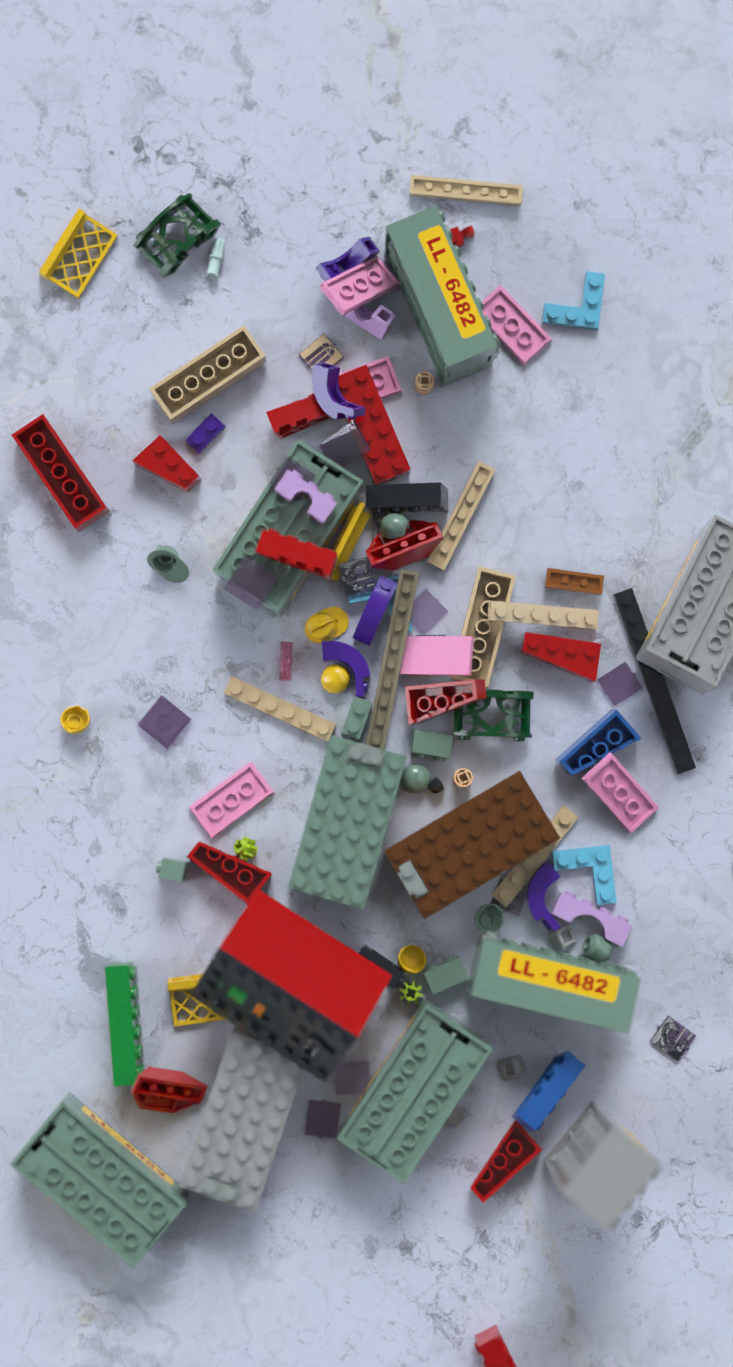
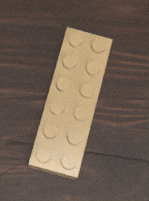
(208, 374)
(487, 586)

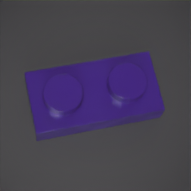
(205, 433)

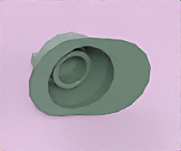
(168, 564)

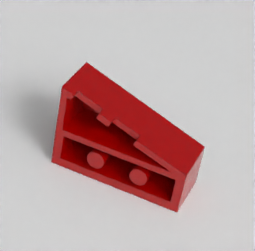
(296, 416)
(167, 464)

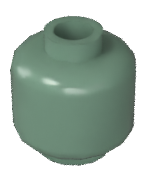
(597, 948)

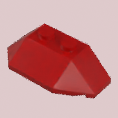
(415, 545)
(167, 1090)

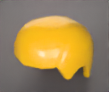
(335, 678)
(75, 719)
(411, 959)

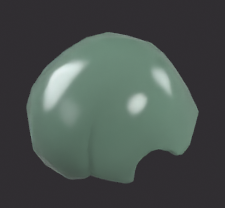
(394, 525)
(415, 778)
(489, 918)

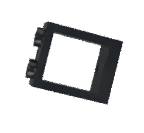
(379, 960)

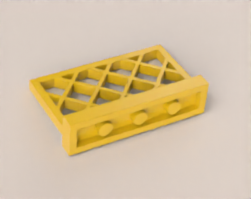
(64, 243)
(349, 536)
(183, 984)

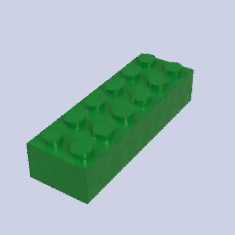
(123, 1023)

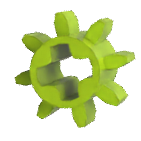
(245, 849)
(416, 993)

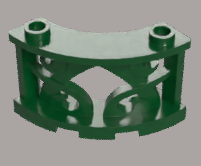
(204, 231)
(515, 699)

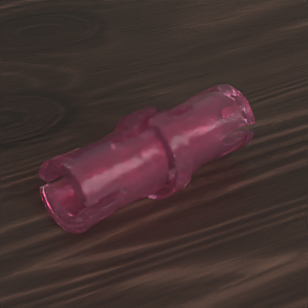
(285, 661)

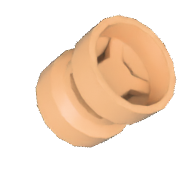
(424, 386)
(462, 777)

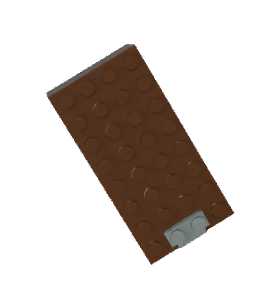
(471, 844)

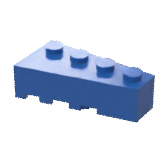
(604, 737)
(548, 1091)

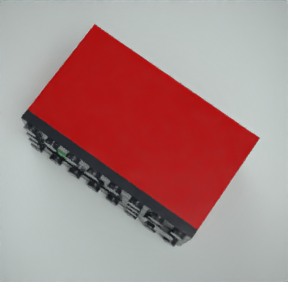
(291, 986)

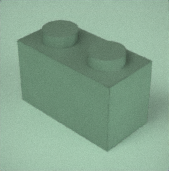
(356, 718)
(431, 744)
(172, 869)
(445, 974)

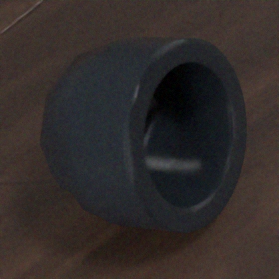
(436, 785)

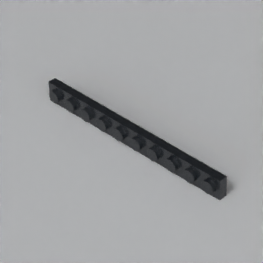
(655, 684)

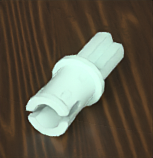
(216, 257)

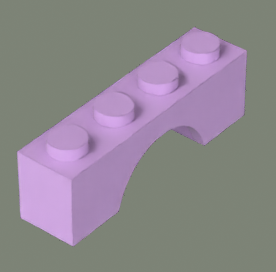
(613, 928)

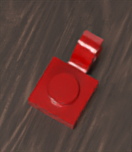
(459, 236)

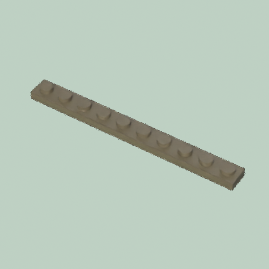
(392, 659)

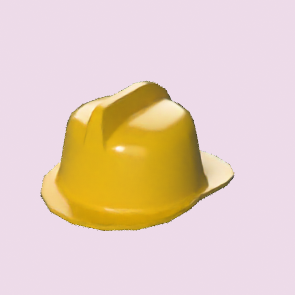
(326, 624)

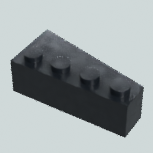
(407, 497)

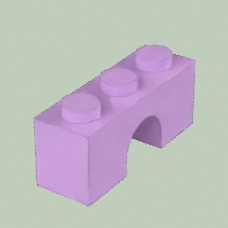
(375, 322)
(293, 484)

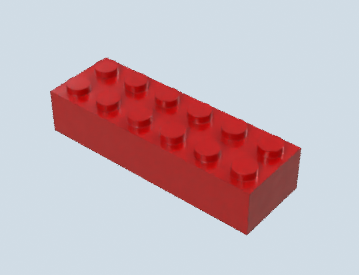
(386, 457)
(60, 473)

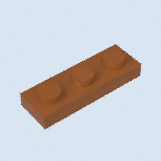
(574, 581)

